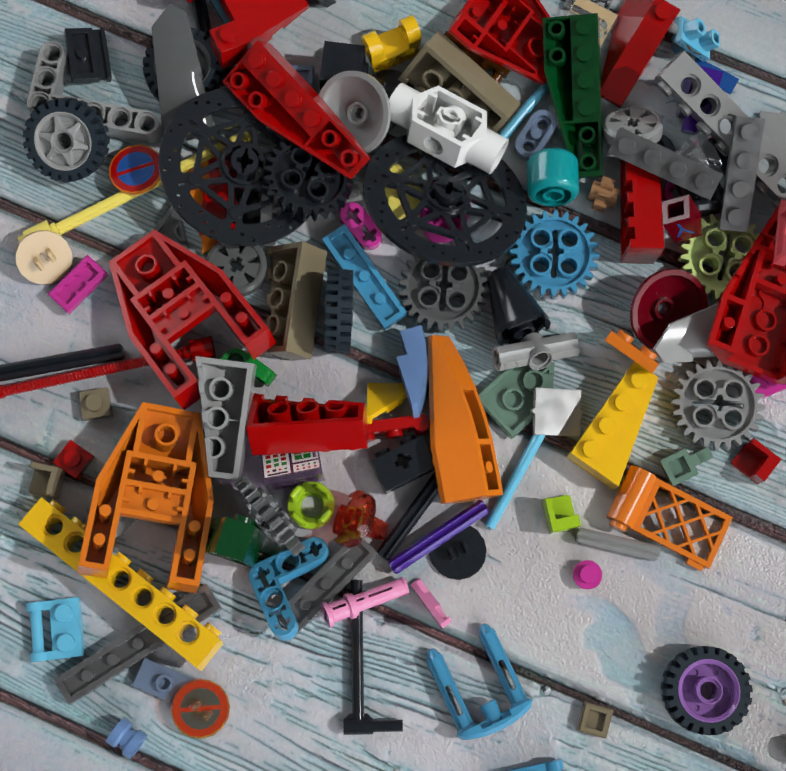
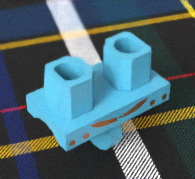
(694, 38)

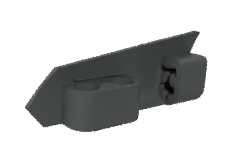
(176, 65)

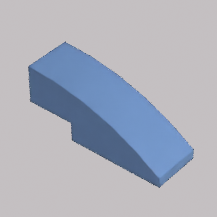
(414, 368)

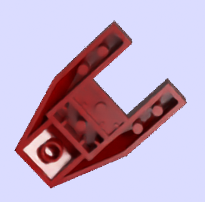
(168, 293)

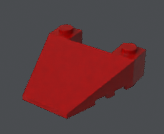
(248, 23)

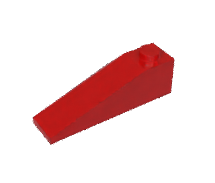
(633, 44)

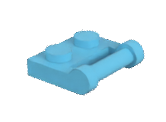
(65, 629)

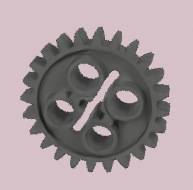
(468, 290)
(275, 522)

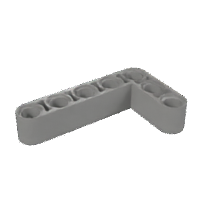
(58, 71)

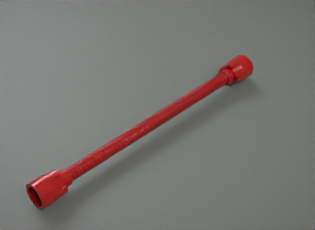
(199, 347)

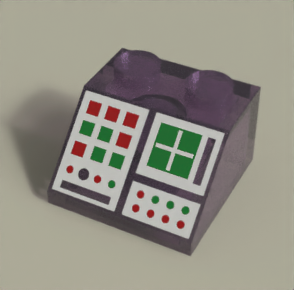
(291, 469)

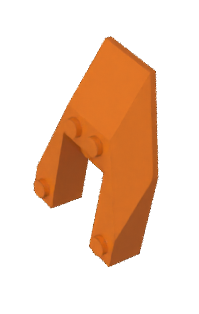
(154, 477)

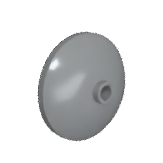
(356, 90)

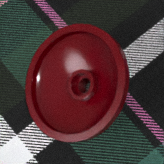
(680, 296)

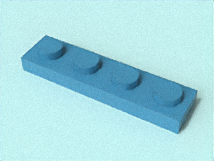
(366, 277)

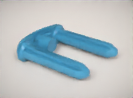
(494, 718)

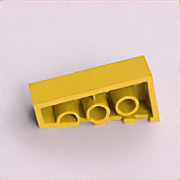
(613, 431)

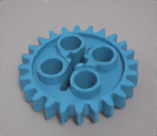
(578, 256)

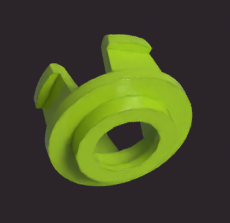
(307, 489)

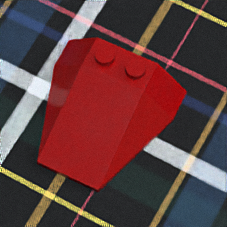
(504, 33)

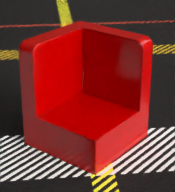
(755, 461)

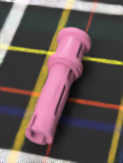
(352, 604)

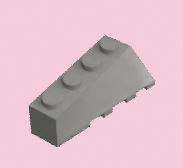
(226, 402)

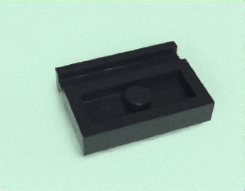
(87, 55)

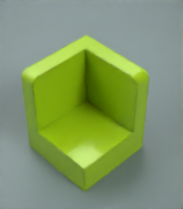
(560, 514)

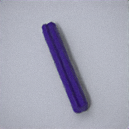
(438, 536)

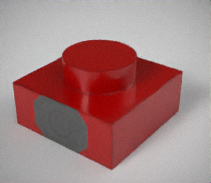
(74, 459)

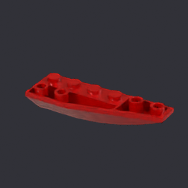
(293, 108)

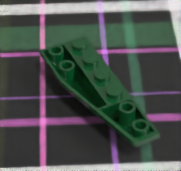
(574, 82)

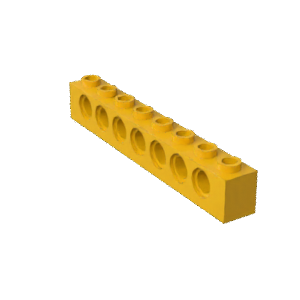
(198, 652)

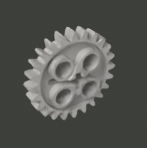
(717, 380)

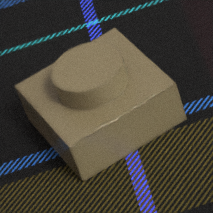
(96, 404)

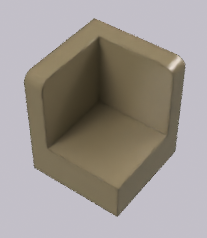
(46, 480)

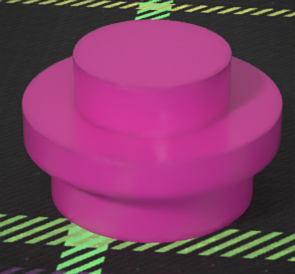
(587, 574)

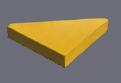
(383, 398)

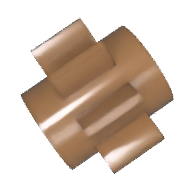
(603, 194)

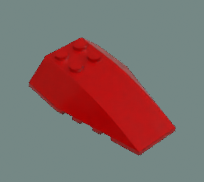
(752, 313)

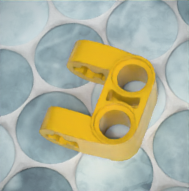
(394, 45)

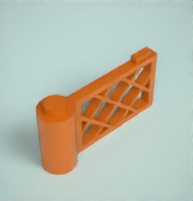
(632, 507)

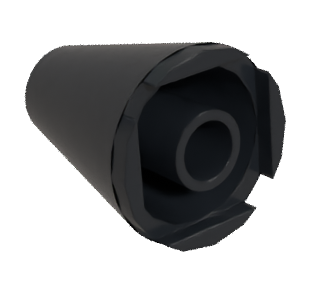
(513, 308)

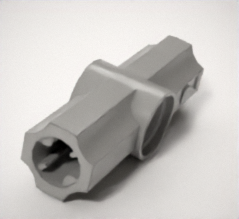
(535, 351)

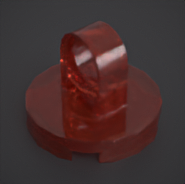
(358, 520)

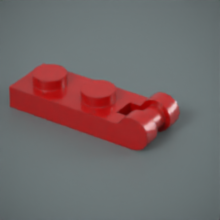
(395, 427)

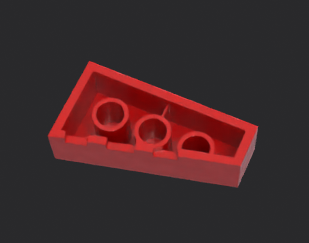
(640, 215)

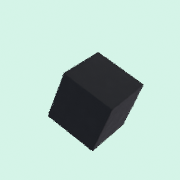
(341, 57)

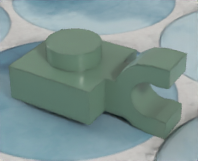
(681, 466)

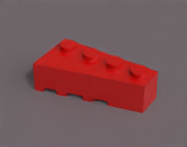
(305, 426)

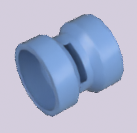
(128, 739)

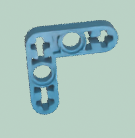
(277, 576)

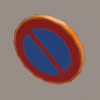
(135, 169)

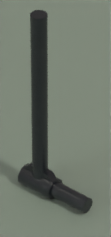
(359, 722)

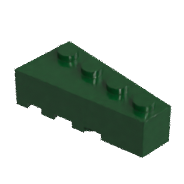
(235, 540)

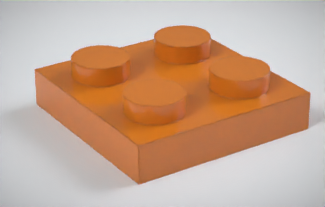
(642, 356)

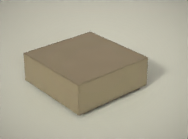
(594, 720)

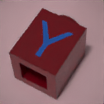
(681, 218)

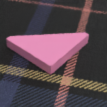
(430, 603)

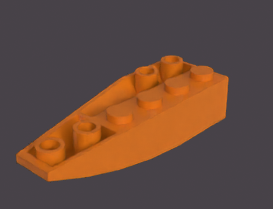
(459, 429)

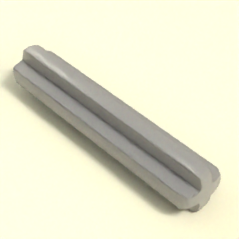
(617, 544)

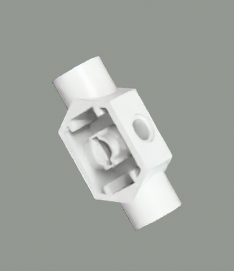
(447, 127)

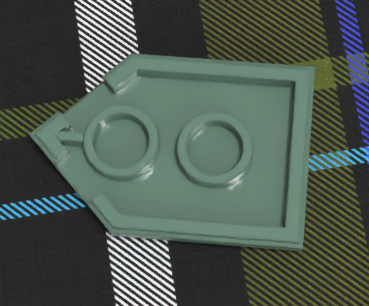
(510, 396)

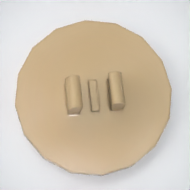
(43, 257)

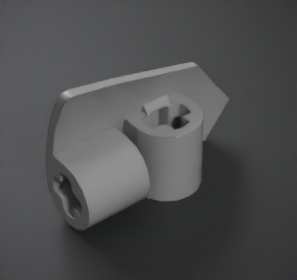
(687, 337)

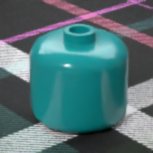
(552, 177)

